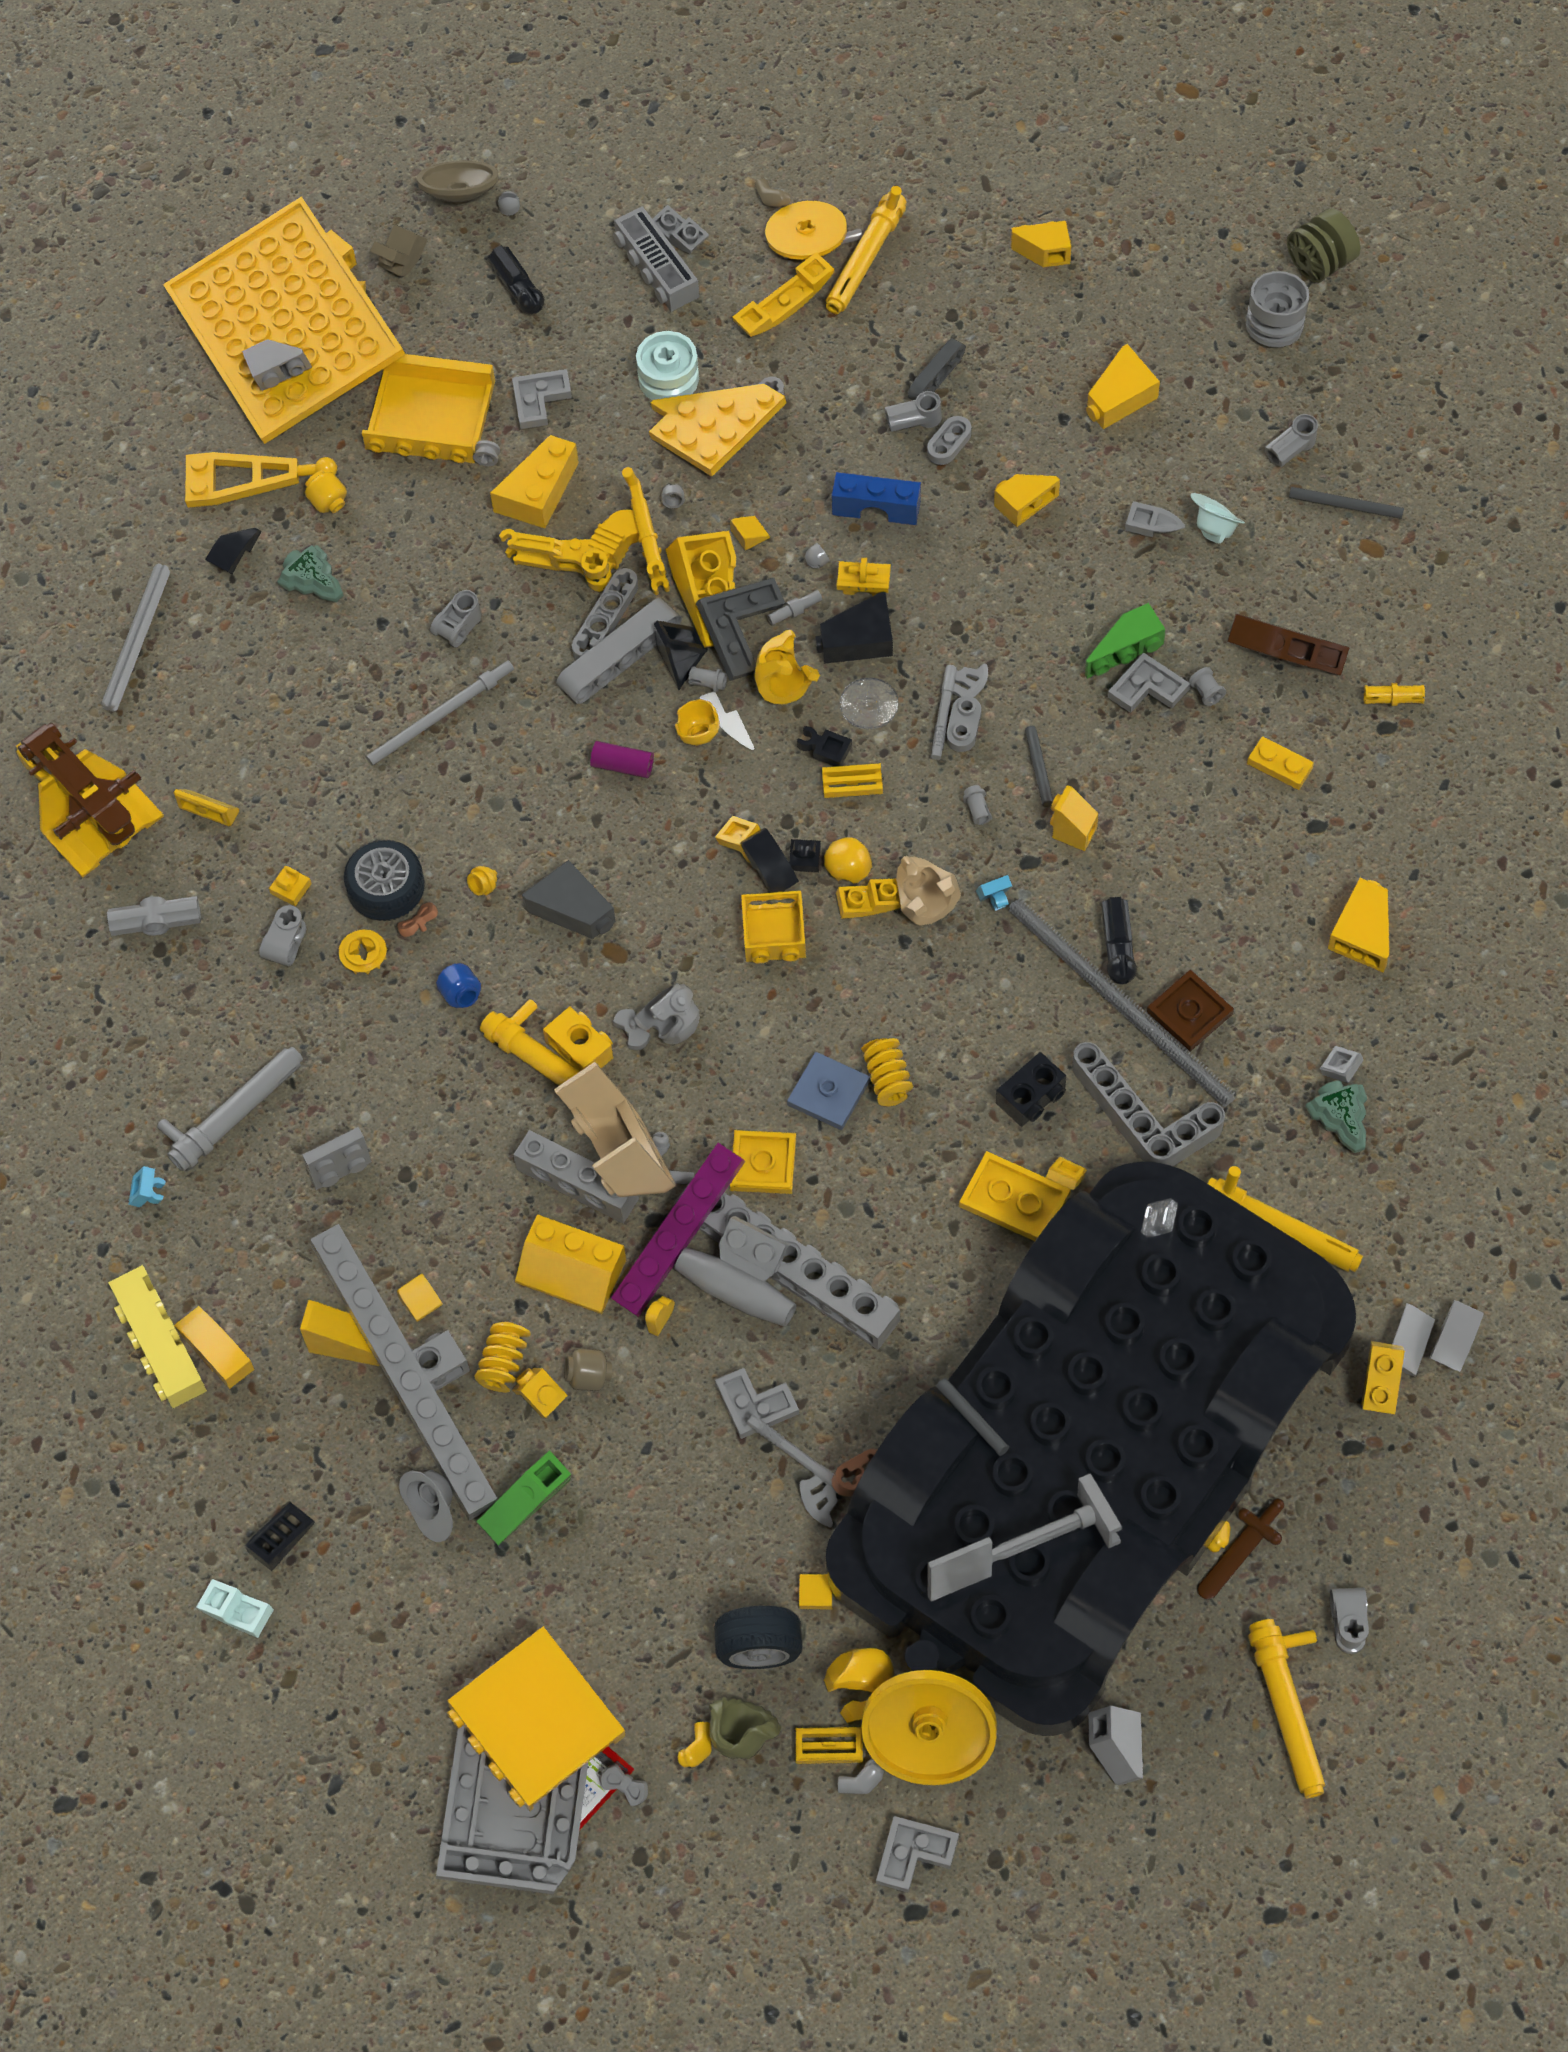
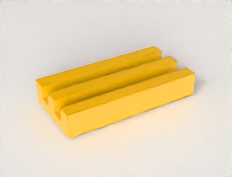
(852, 776)
(819, 1758)

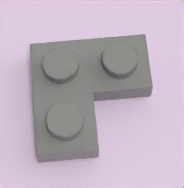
(535, 390)
(1148, 677)
(743, 1402)
(910, 1843)

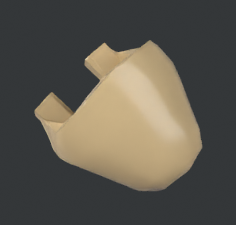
(925, 890)

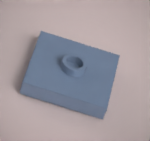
(828, 1091)

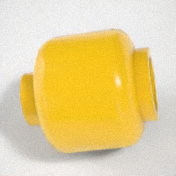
(325, 492)

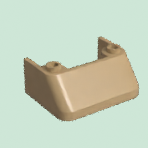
(626, 1150)

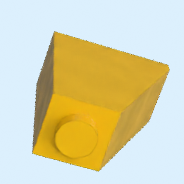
(1122, 389)
(1364, 926)
(334, 1334)

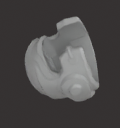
(671, 1014)

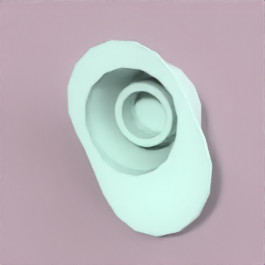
(1214, 519)

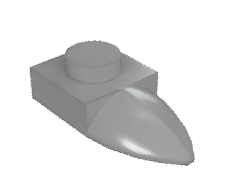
(1149, 519)

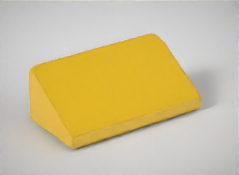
(206, 806)

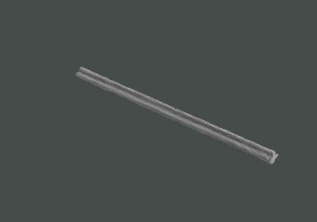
(1118, 1000)

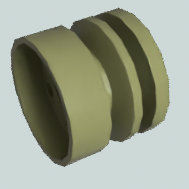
(1323, 245)

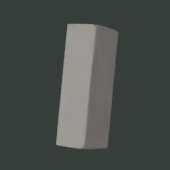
(1413, 1336)

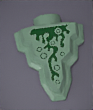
(309, 574)
(1342, 1112)

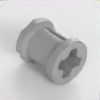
(1207, 686)

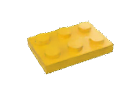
(1013, 1196)

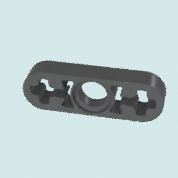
(938, 368)

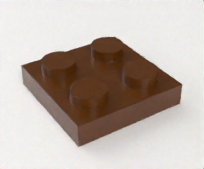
(1190, 1010)

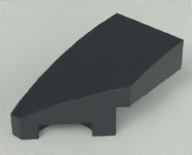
(231, 547)

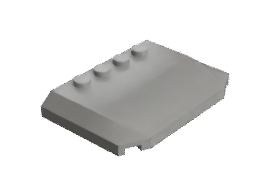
(496, 1841)

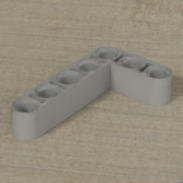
(1140, 1116)

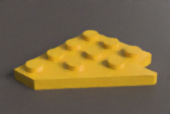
(714, 424)

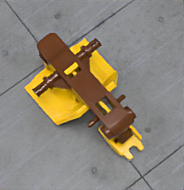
(83, 799)

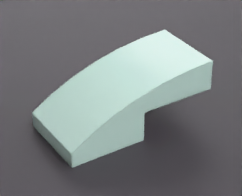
(234, 1608)

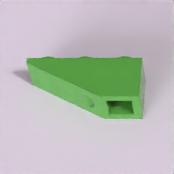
(1129, 637)
(524, 1497)

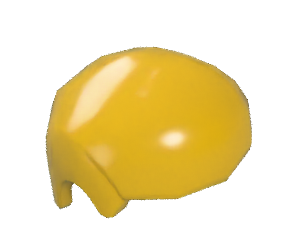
(697, 722)
(848, 860)

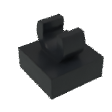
(805, 855)

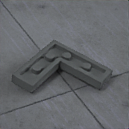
(721, 616)

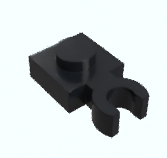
(828, 748)

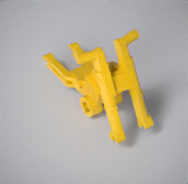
(603, 551)

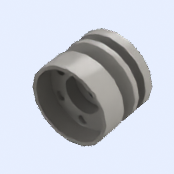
(1277, 309)

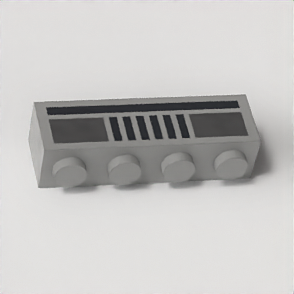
(656, 259)

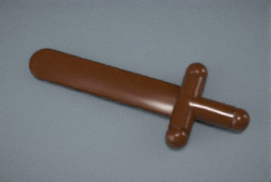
(1255, 1531)

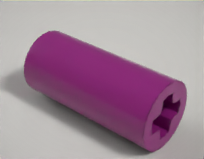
(622, 759)

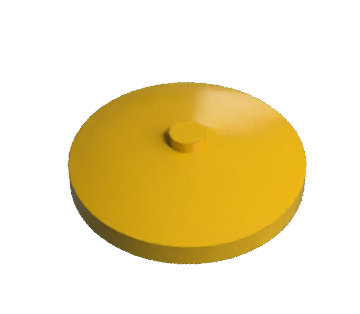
(929, 1727)

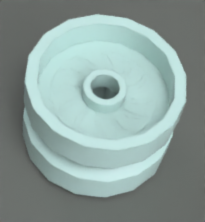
(667, 365)

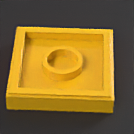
(767, 1163)

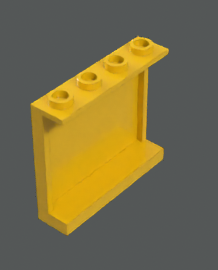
(430, 408)
(534, 1718)

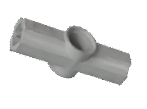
(154, 916)

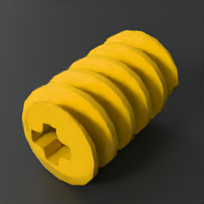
(887, 1071)
(500, 1354)

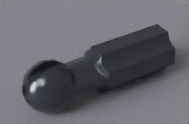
(516, 280)
(1118, 940)

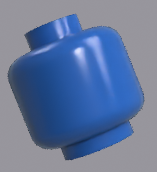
(458, 985)

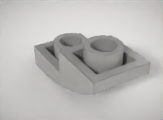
(680, 232)
(1457, 1335)

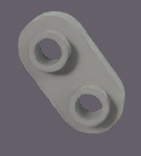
(947, 442)
(965, 722)

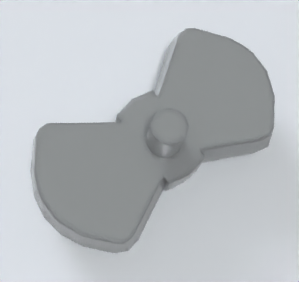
(637, 1037)
(614, 1778)

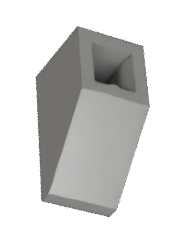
(275, 362)
(1117, 1742)

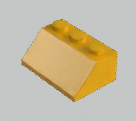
(570, 1264)

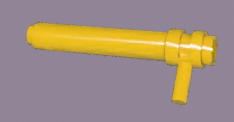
(883, 221)
(514, 1040)
(1326, 1246)
(1272, 1658)

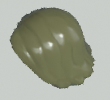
(740, 1727)

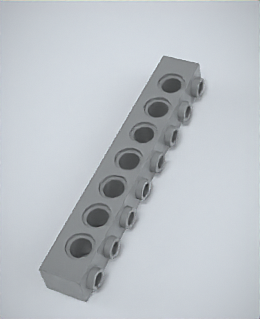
(870, 1327)

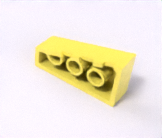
(157, 1337)

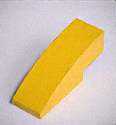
(214, 1347)

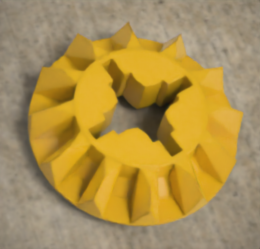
(371, 942)

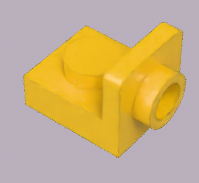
(735, 832)

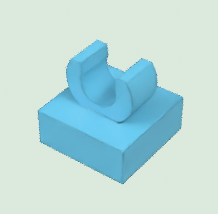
(995, 891)
(142, 1187)

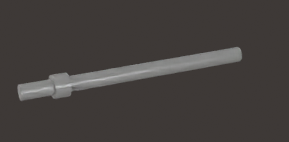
(485, 682)

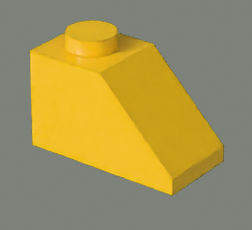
(1025, 496)

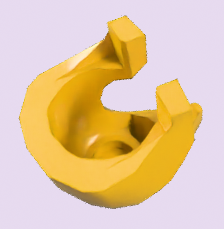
(777, 672)
(858, 1670)

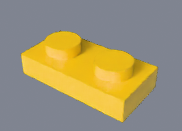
(1280, 763)

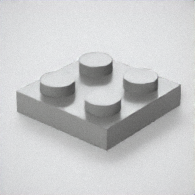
(337, 1159)

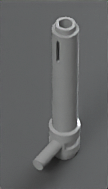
(200, 1140)

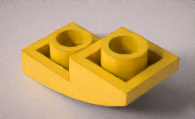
(868, 900)

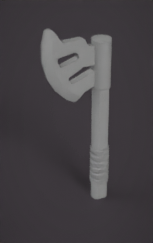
(949, 687)
(821, 1473)

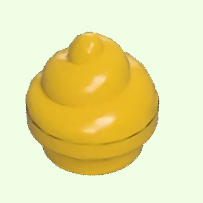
(482, 880)

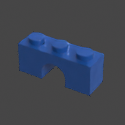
(896, 497)

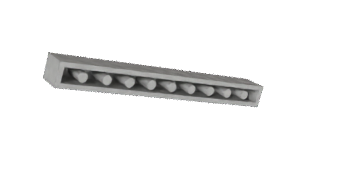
(403, 1372)

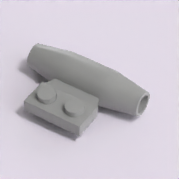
(741, 1272)

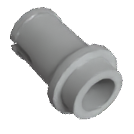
(708, 678)
(975, 799)

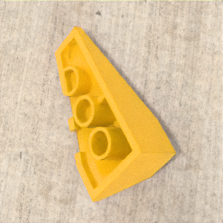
(702, 568)

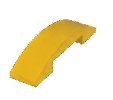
(787, 299)

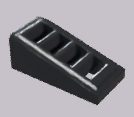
(272, 1559)

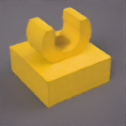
(290, 885)

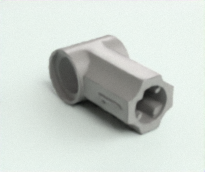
(915, 413)
(1293, 441)

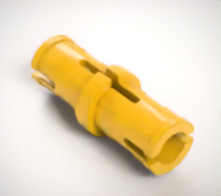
(1394, 694)

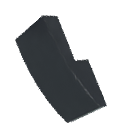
(769, 861)

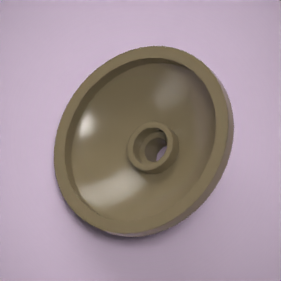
(457, 180)

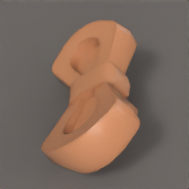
(426, 913)

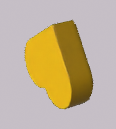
(658, 1314)

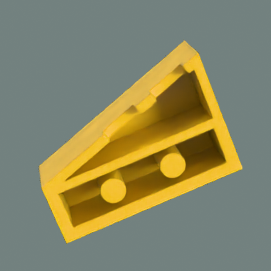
(537, 483)

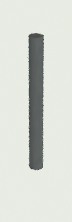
(1346, 502)

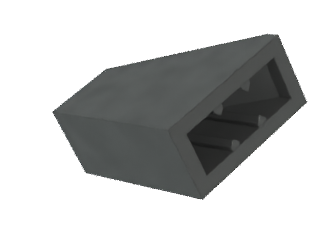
(570, 902)

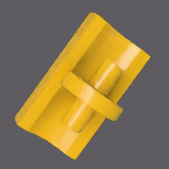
(863, 577)

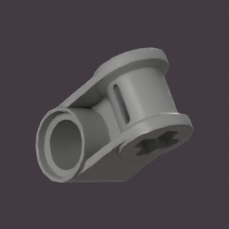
(455, 622)
(284, 936)
(1349, 1614)

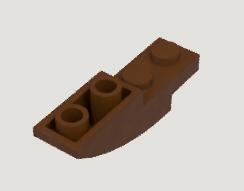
(1288, 644)

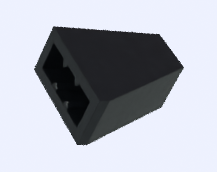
(857, 632)

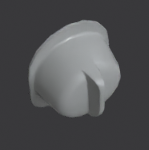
(429, 1502)

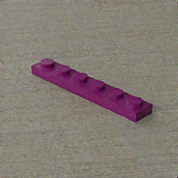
(678, 1229)

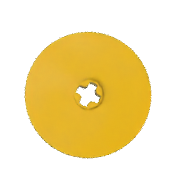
(805, 229)

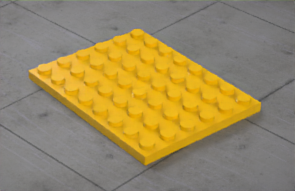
(288, 288)

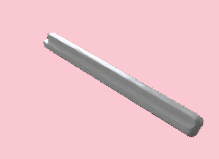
(135, 637)

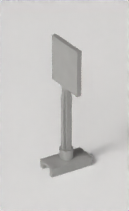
(975, 1561)

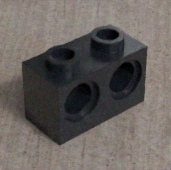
(1025, 1085)

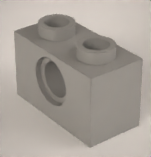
(450, 1360)

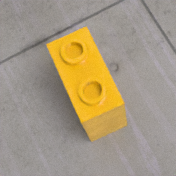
(773, 929)

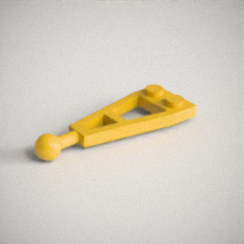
(201, 476)

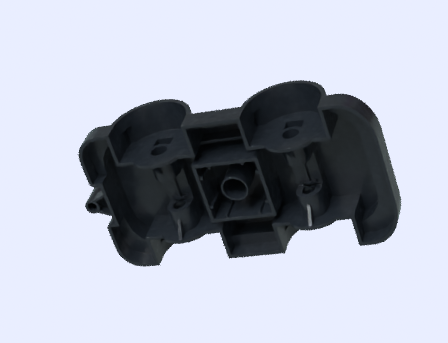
(1106, 1359)

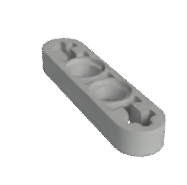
(602, 614)

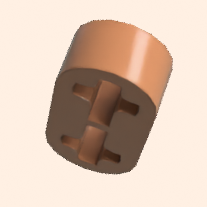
(853, 1466)

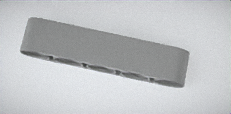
(615, 652)

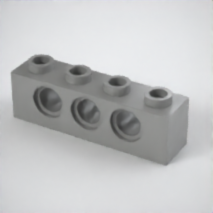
(569, 1175)

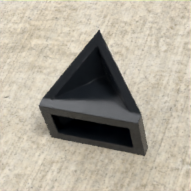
(679, 649)

